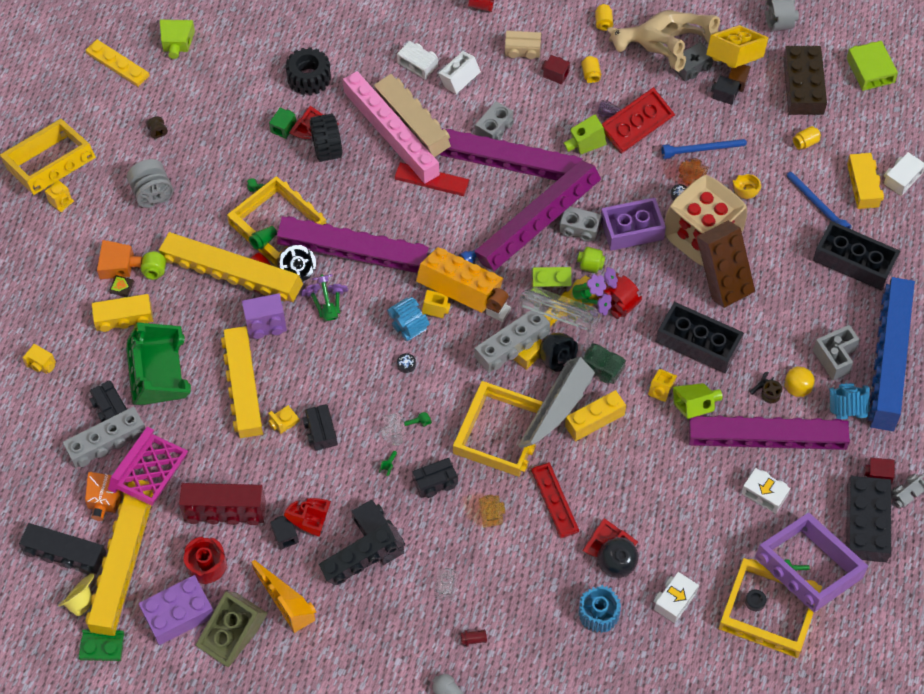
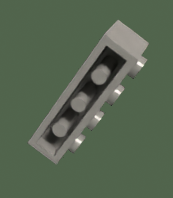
(512, 340)
(104, 437)

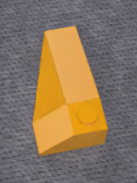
(289, 602)

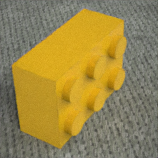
(737, 46)

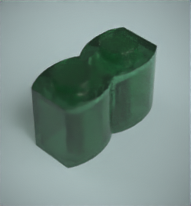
(604, 363)

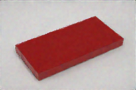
(637, 120)

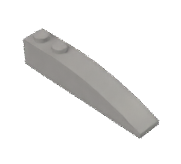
(560, 400)

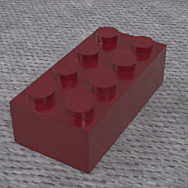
(222, 503)

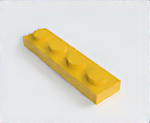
(117, 63)

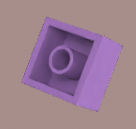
(264, 316)

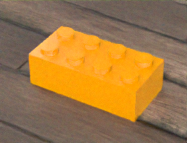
(458, 279)

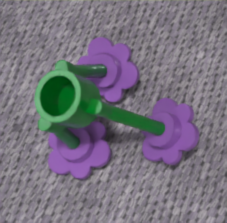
(596, 286)
(329, 311)

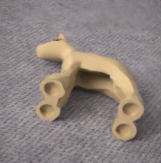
(661, 30)

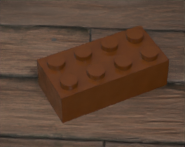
(726, 263)

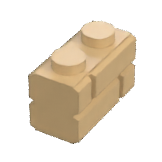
(523, 44)

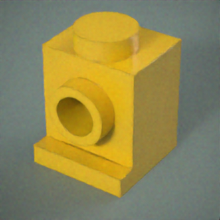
(59, 196)
(435, 304)
(39, 359)

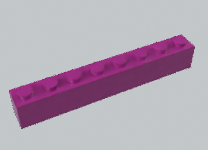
(508, 155)
(537, 215)
(351, 244)
(769, 432)

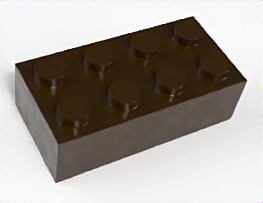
(804, 80)

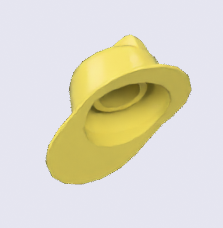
(80, 597)

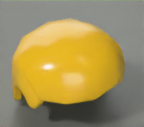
(751, 183)
(799, 381)

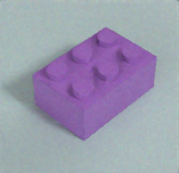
(633, 224)
(176, 610)

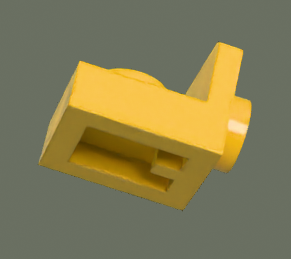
(661, 385)
(283, 419)

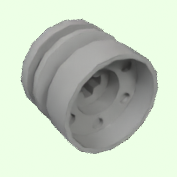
(149, 183)

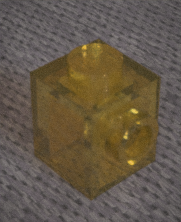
(491, 510)

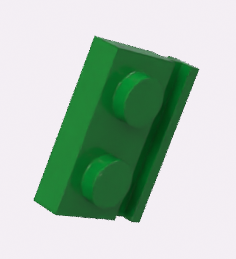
(101, 647)

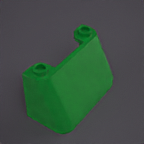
(155, 364)

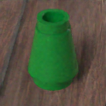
(262, 237)

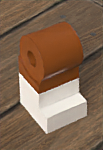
(497, 305)

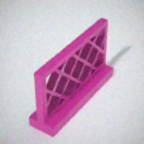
(135, 460)

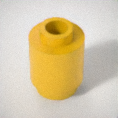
(604, 17)
(591, 69)
(806, 138)

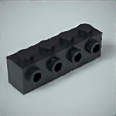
(361, 554)

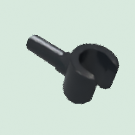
(761, 383)

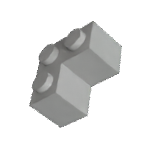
(834, 349)

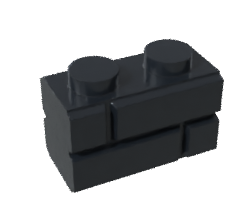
(107, 401)
(320, 426)
(435, 478)

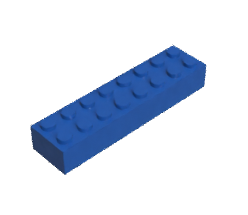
(891, 354)

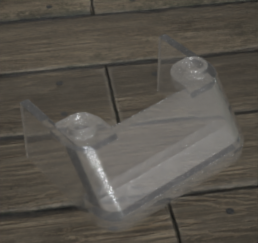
(560, 309)

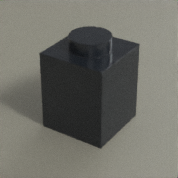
(725, 90)
(284, 532)

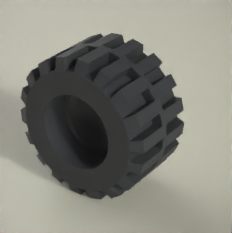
(310, 81)
(326, 137)

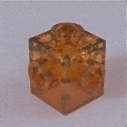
(692, 170)

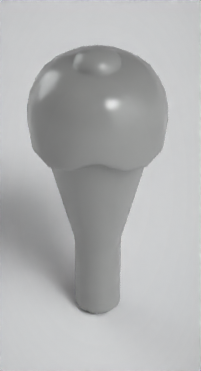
(445, 685)

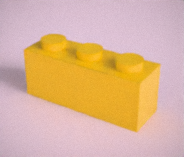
(865, 180)
(122, 312)
(595, 415)

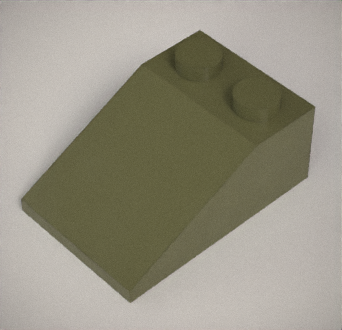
(231, 628)

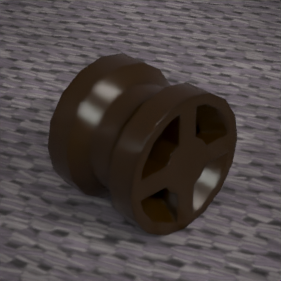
(156, 127)
(773, 387)

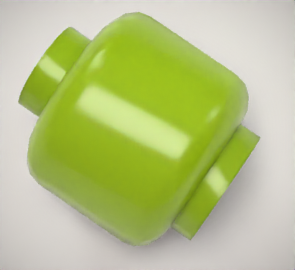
(591, 260)
(153, 265)

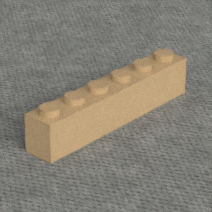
(413, 115)

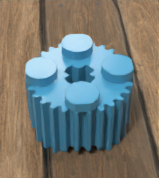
(408, 318)
(850, 401)
(597, 619)

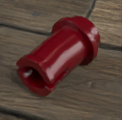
(473, 637)

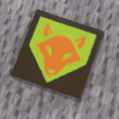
(121, 286)

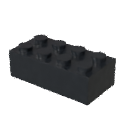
(856, 255)
(699, 337)
(869, 518)

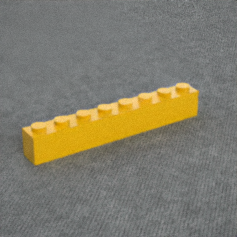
(231, 267)
(119, 564)

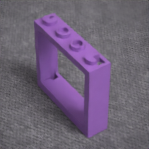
(826, 542)

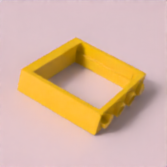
(40, 142)
(236, 216)
(504, 395)
(756, 634)

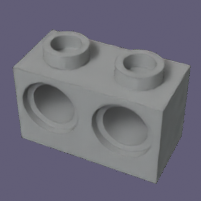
(494, 122)
(581, 220)

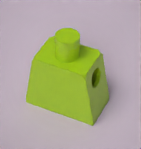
(176, 36)
(586, 136)
(695, 399)

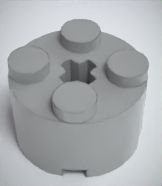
(781, 14)

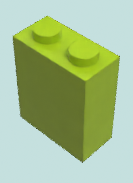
(872, 65)
(551, 276)

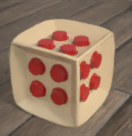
(699, 209)

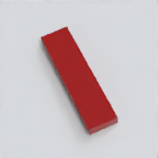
(443, 182)
(555, 500)

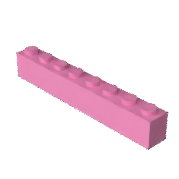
(391, 127)

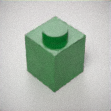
(282, 122)

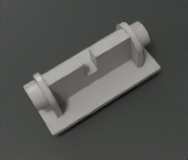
(902, 493)

